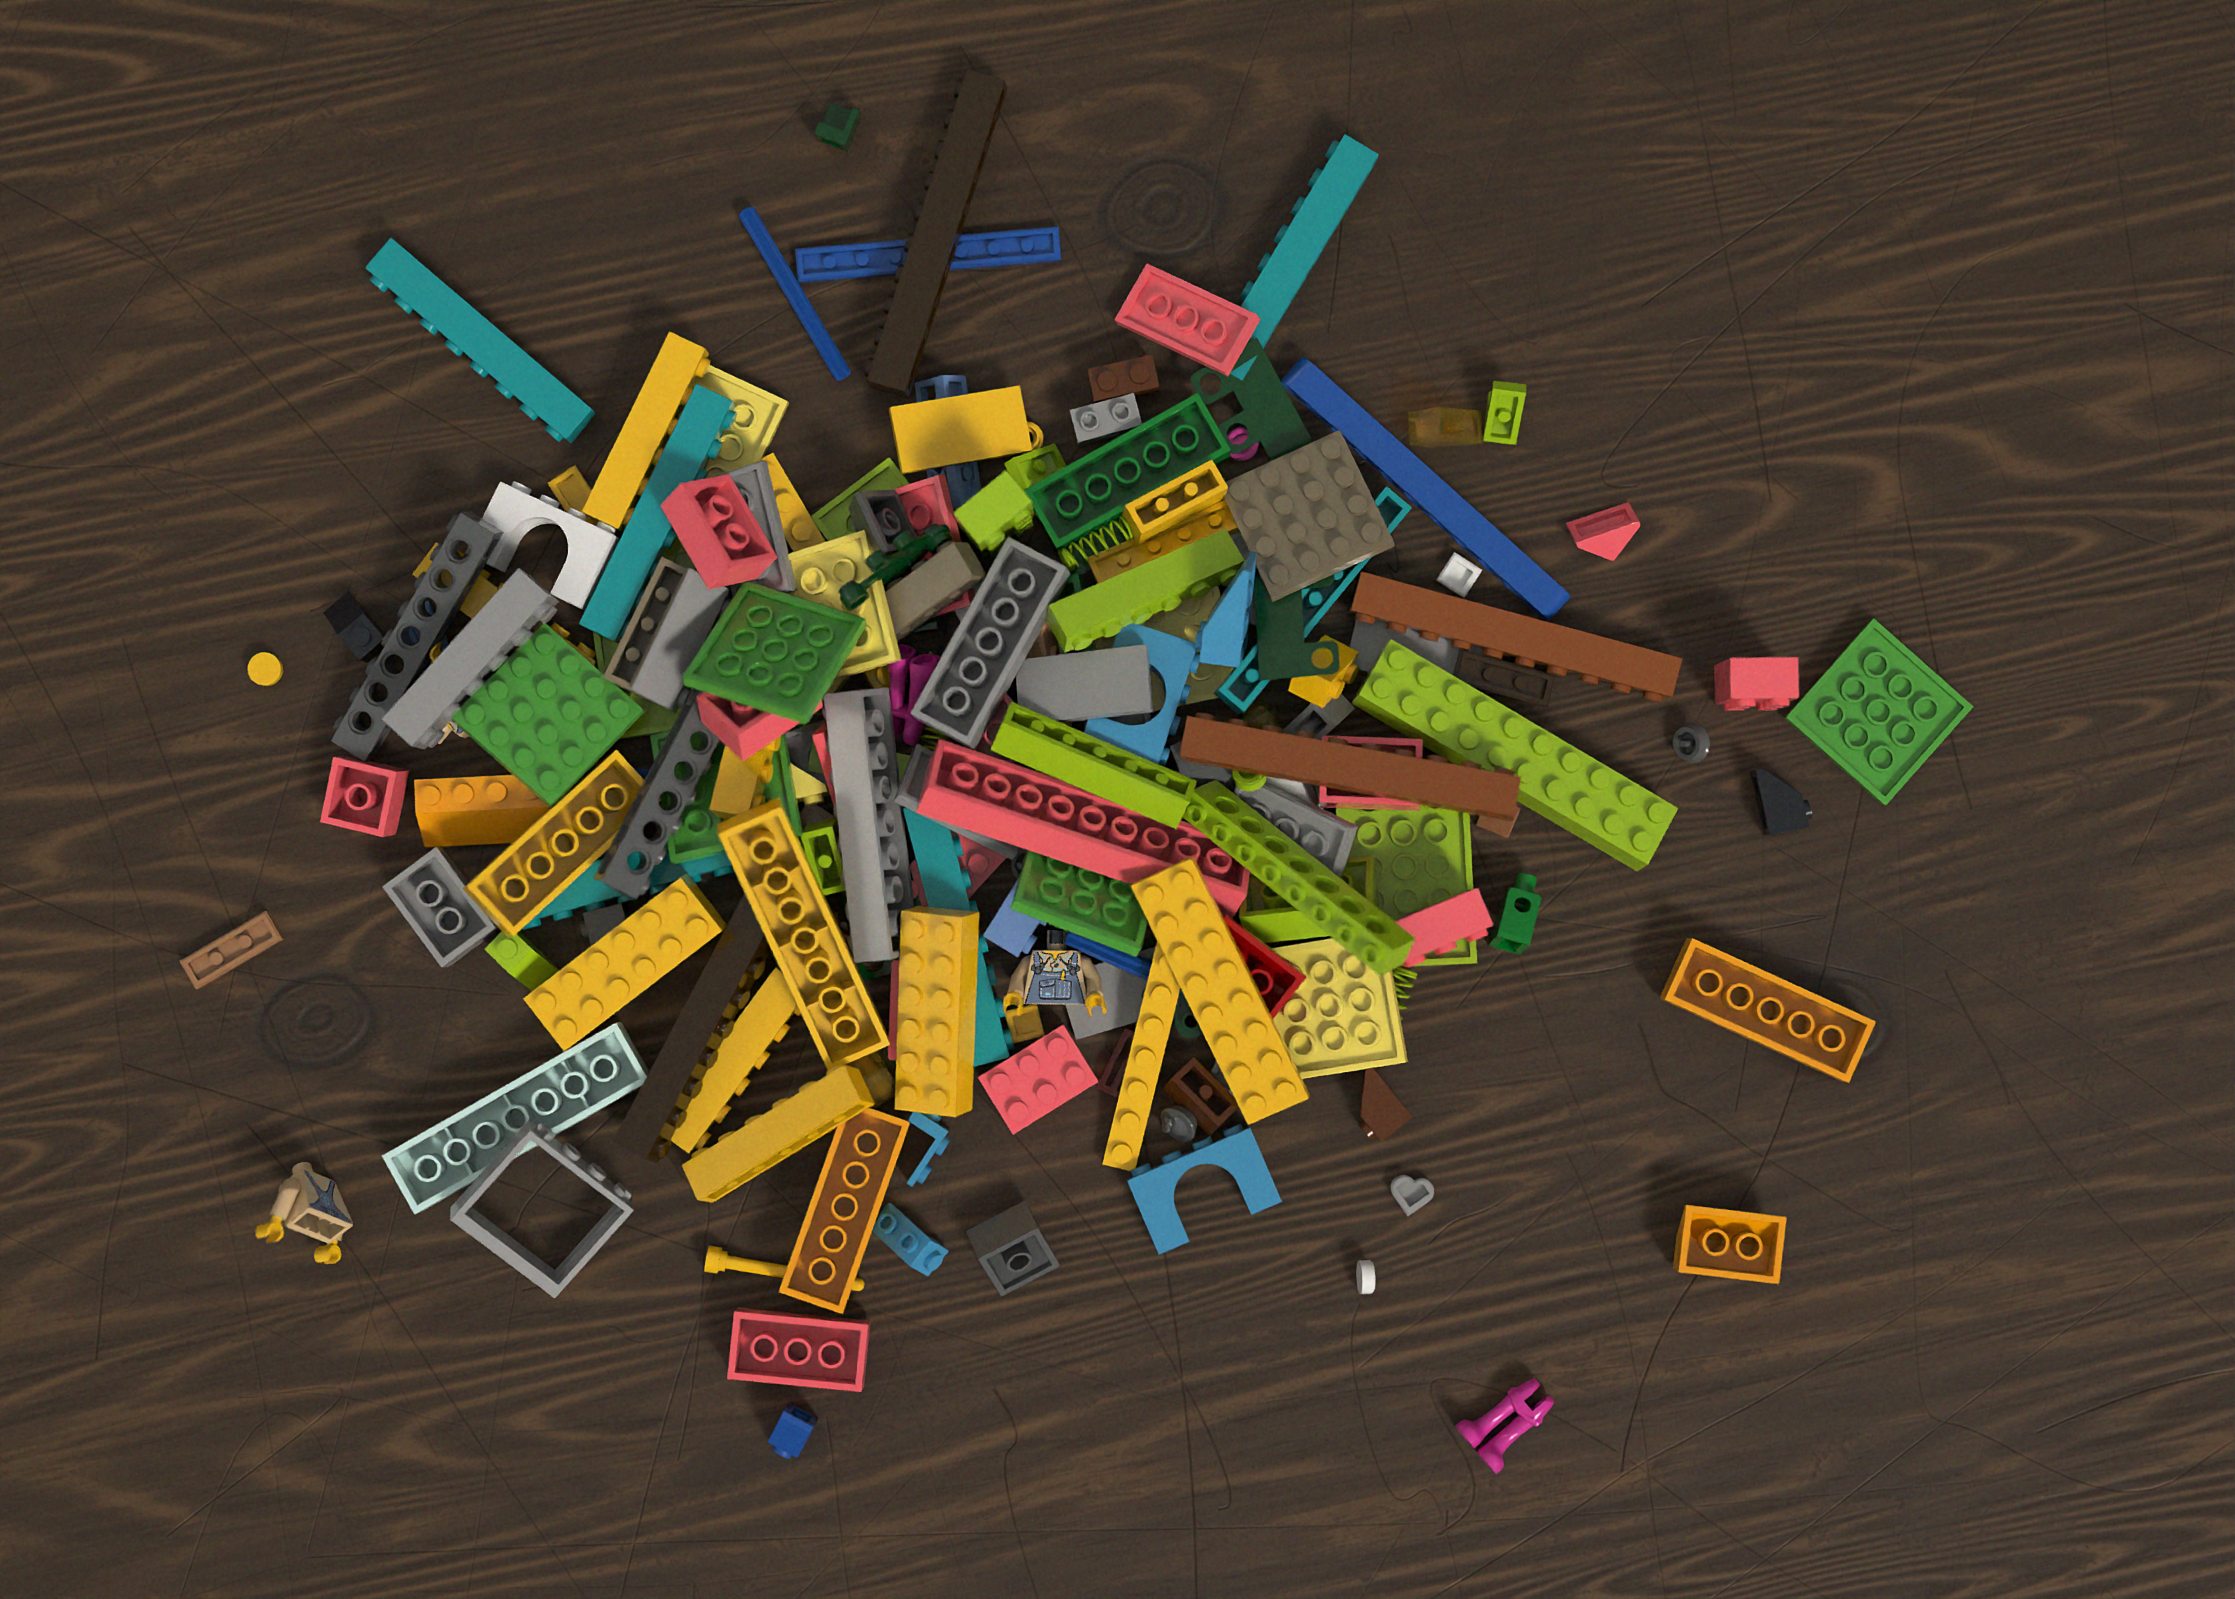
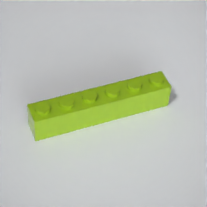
(1144, 591)
(1093, 765)

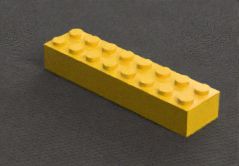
(803, 933)

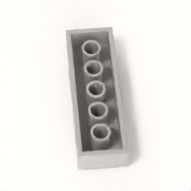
(990, 643)
(471, 660)

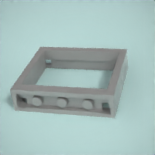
(513, 1252)

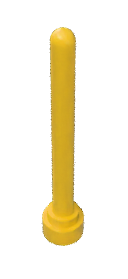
(720, 1260)

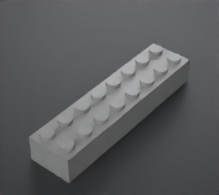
(869, 820)

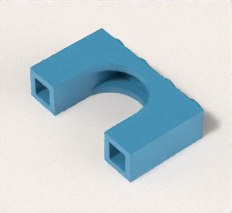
(1171, 661)
(1155, 1186)

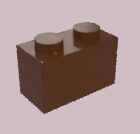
(1123, 378)
(1202, 1095)

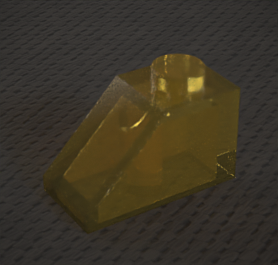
(1445, 427)
(877, 1077)

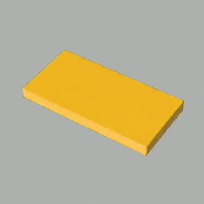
(960, 429)

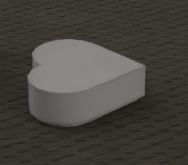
(1411, 1193)

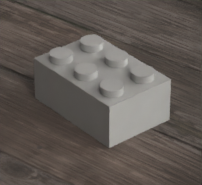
(438, 907)

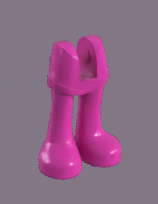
(920, 669)
(1492, 1450)

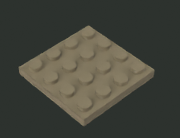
(1307, 515)

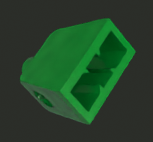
(1514, 928)

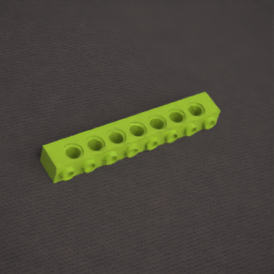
(1298, 877)

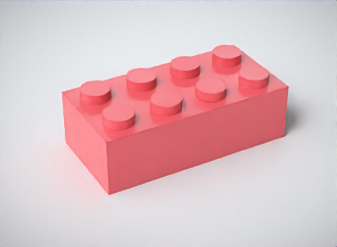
(799, 1349)

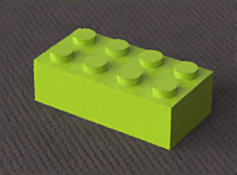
(995, 515)

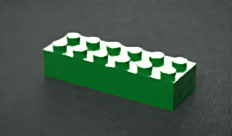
(1143, 459)

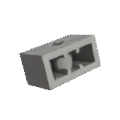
(1105, 419)

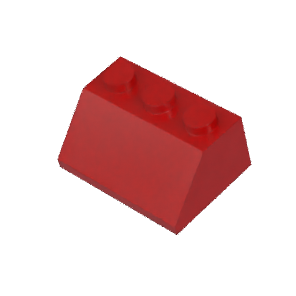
(1270, 971)

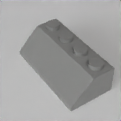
(679, 640)

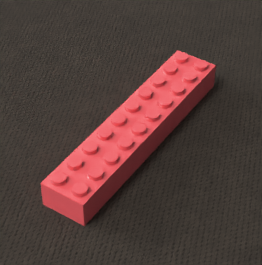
(1068, 822)

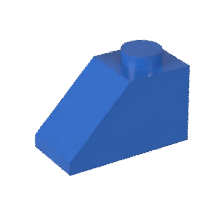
(792, 1431)

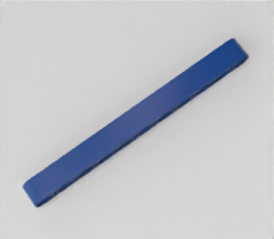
(1425, 489)

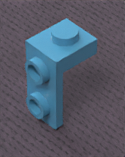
(930, 1124)
(908, 1240)

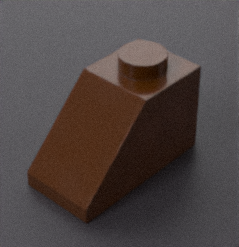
(1379, 1107)

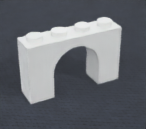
(588, 545)

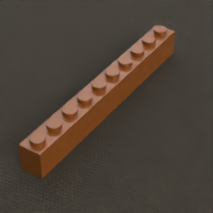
(1515, 636)
(1350, 767)

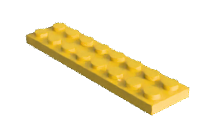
(1220, 990)

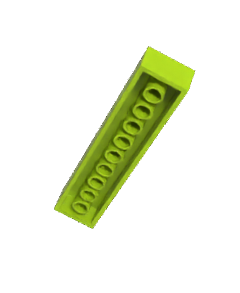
(1554, 775)

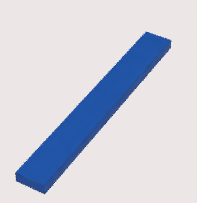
(884, 257)

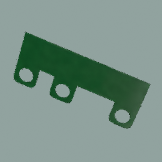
(1266, 405)
(1282, 635)

